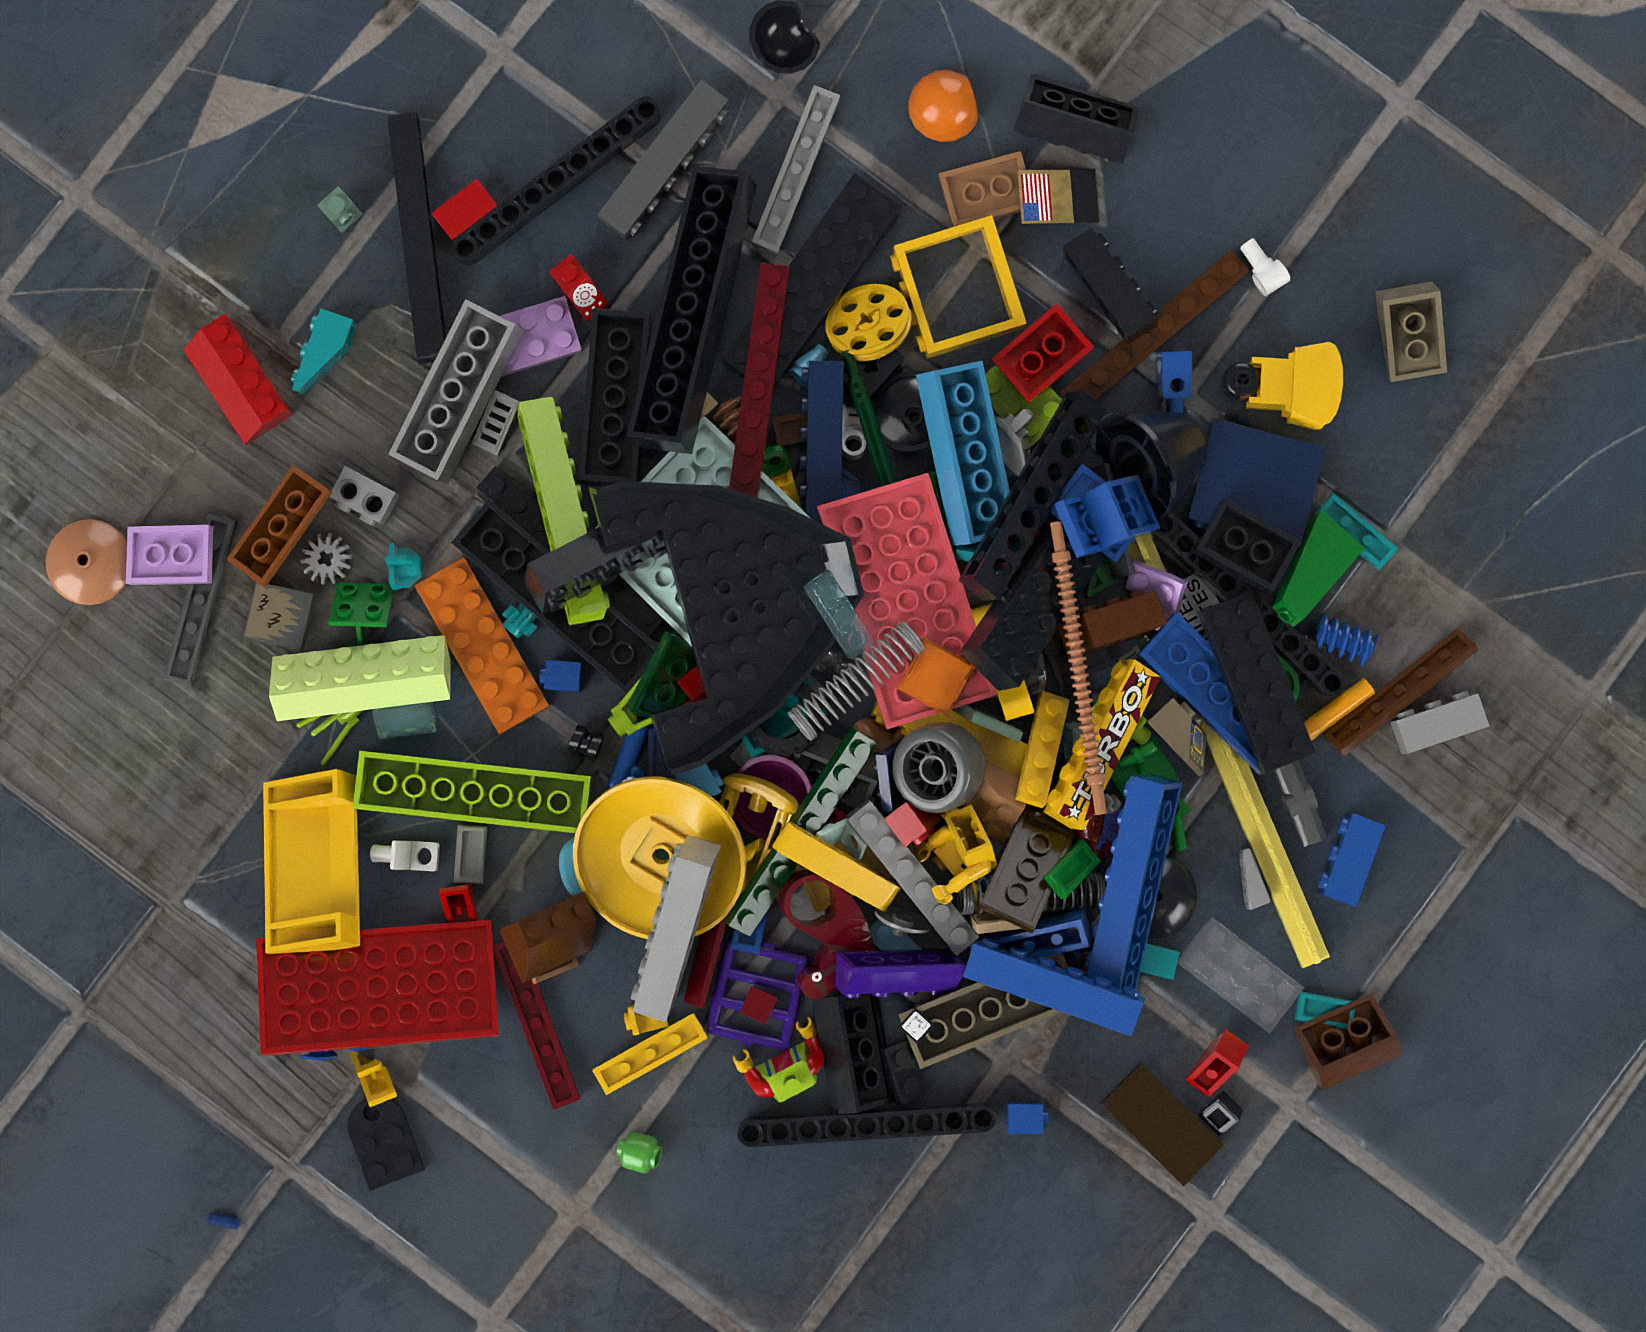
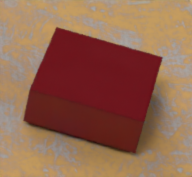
(758, 1004)

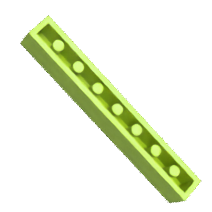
(557, 492)

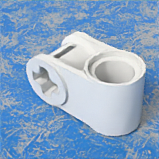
(852, 430)

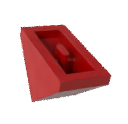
(459, 903)

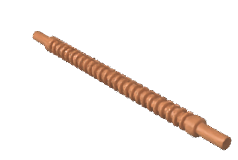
(1095, 778)

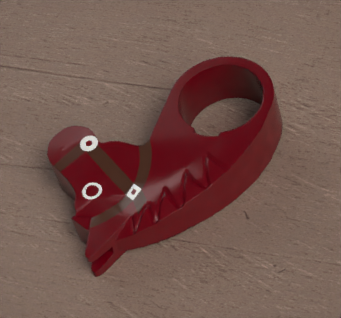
(839, 930)

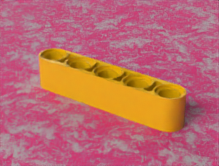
(836, 866)

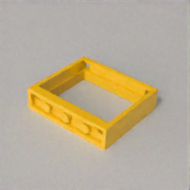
(1002, 272)

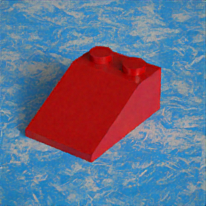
(1043, 353)

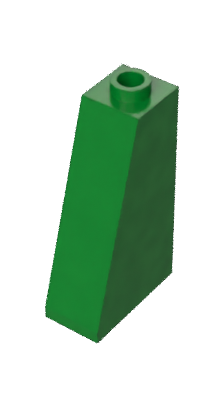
(1315, 568)

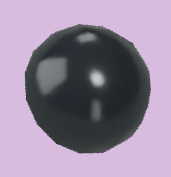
(781, 38)

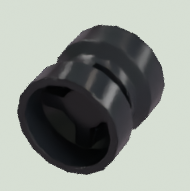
(586, 742)

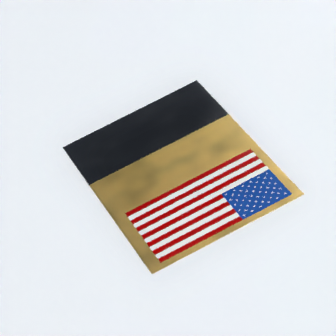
(1058, 196)

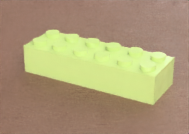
(360, 678)

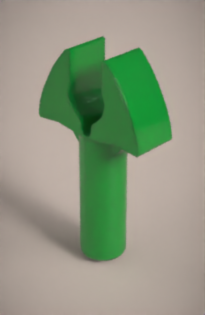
(1177, 830)

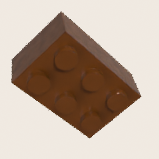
(1117, 621)

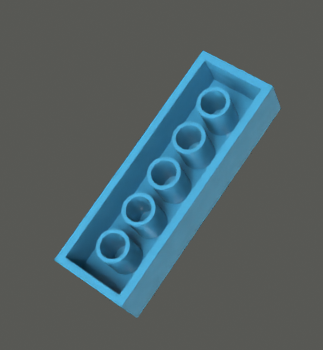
(964, 448)

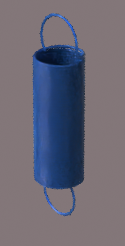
(223, 1221)

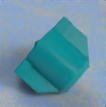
(404, 567)

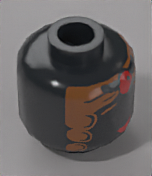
(1230, 382)

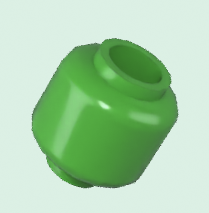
(639, 1152)

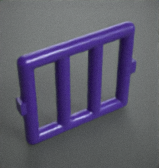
(788, 1015)

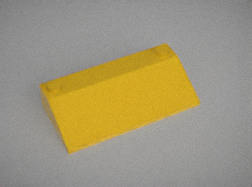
(311, 863)

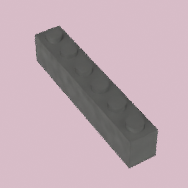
(664, 160)

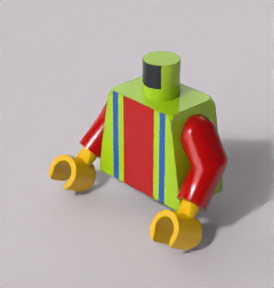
(787, 1072)

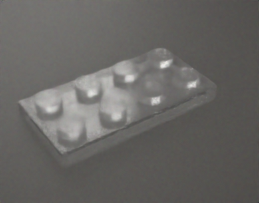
(1240, 975)

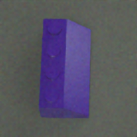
(897, 972)

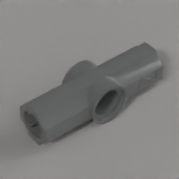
(1300, 803)

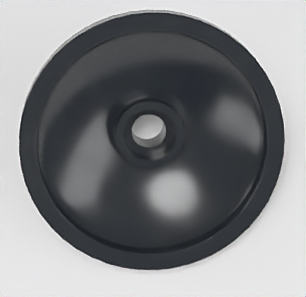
(894, 407)
(1176, 900)

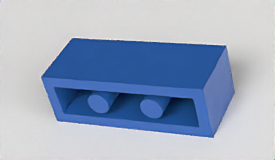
(1350, 859)

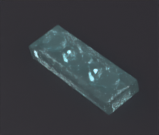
(839, 614)

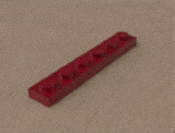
(539, 1033)

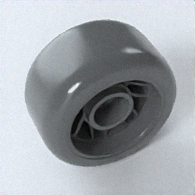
(919, 770)

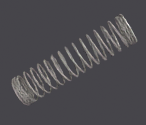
(910, 639)

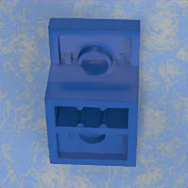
(1107, 516)

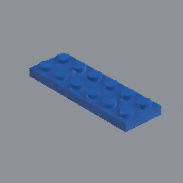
(1192, 672)

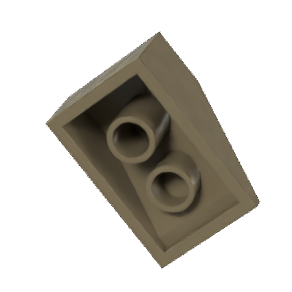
(1412, 331)

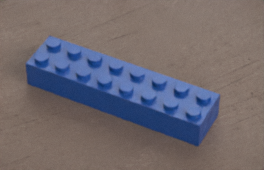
(1133, 879)

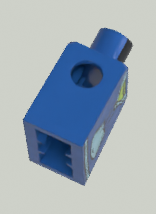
(1174, 366)

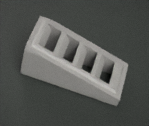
(497, 397)
(1254, 889)

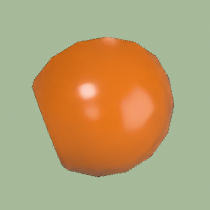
(943, 106)

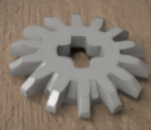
(337, 561)

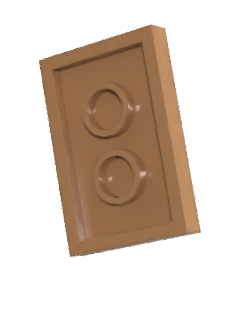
(983, 189)

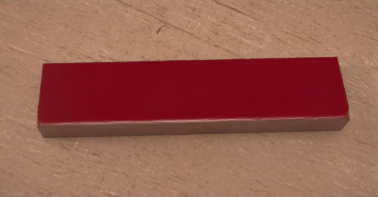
(704, 965)

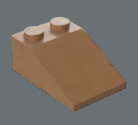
(996, 802)

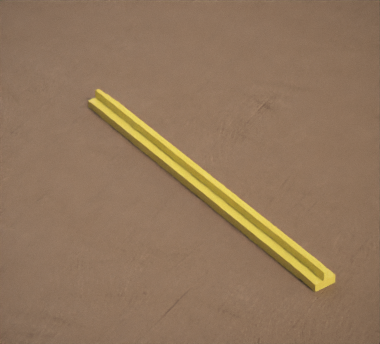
(1256, 823)

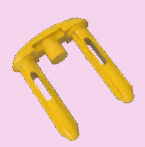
(762, 792)

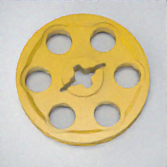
(865, 311)

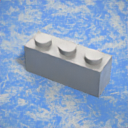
(1439, 722)

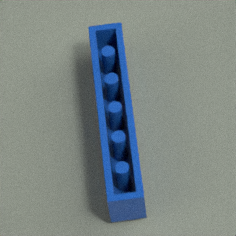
(1054, 986)

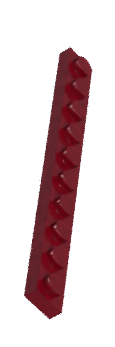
(759, 379)

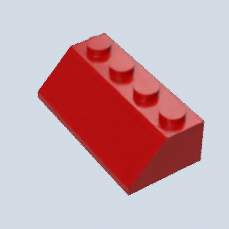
(237, 379)

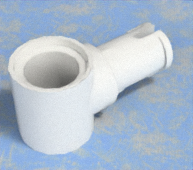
(1268, 274)

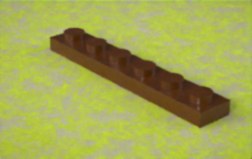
(1400, 692)

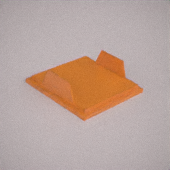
(936, 677)

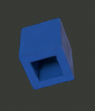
(562, 676)
(1026, 1117)

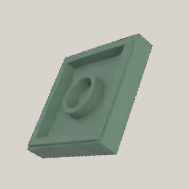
(989, 721)

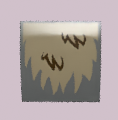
(279, 616)

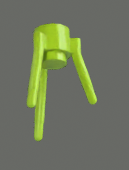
(349, 717)
(623, 720)

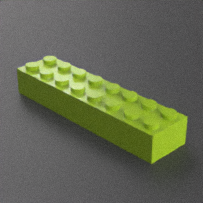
(471, 792)

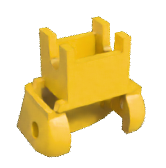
(1301, 387)

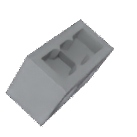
(366, 492)

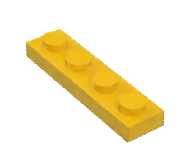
(1042, 749)
(650, 1053)

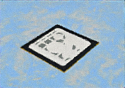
(916, 1025)

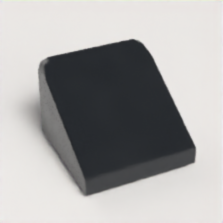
(1221, 1113)

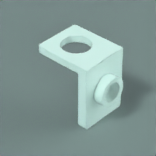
(842, 832)

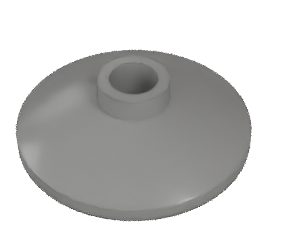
(903, 921)

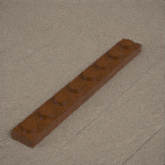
(1169, 321)

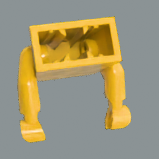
(972, 845)

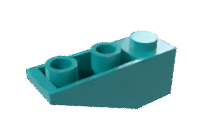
(327, 345)

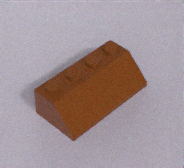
(279, 526)

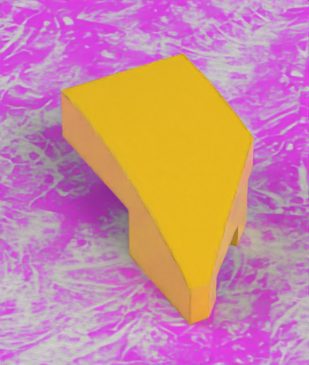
(374, 1079)

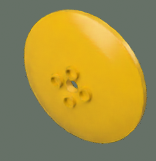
(618, 846)

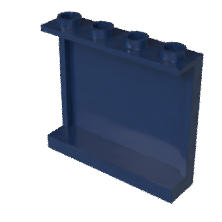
(1259, 473)

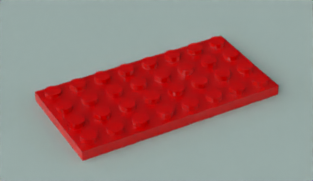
(385, 992)

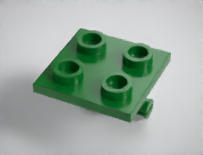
(361, 607)
(1142, 760)

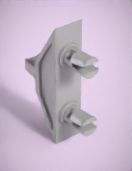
(1014, 443)

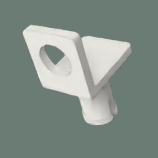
(404, 855)

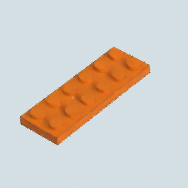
(482, 645)

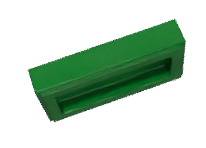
(1071, 869)

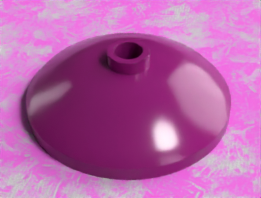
(779, 771)

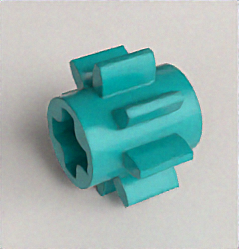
(519, 621)

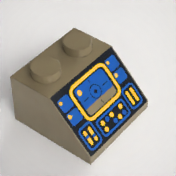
(1182, 732)

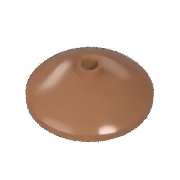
(106, 566)

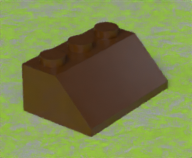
(550, 936)
(1342, 1053)

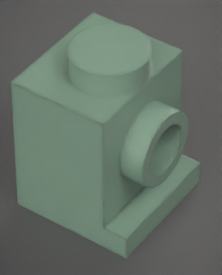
(340, 209)

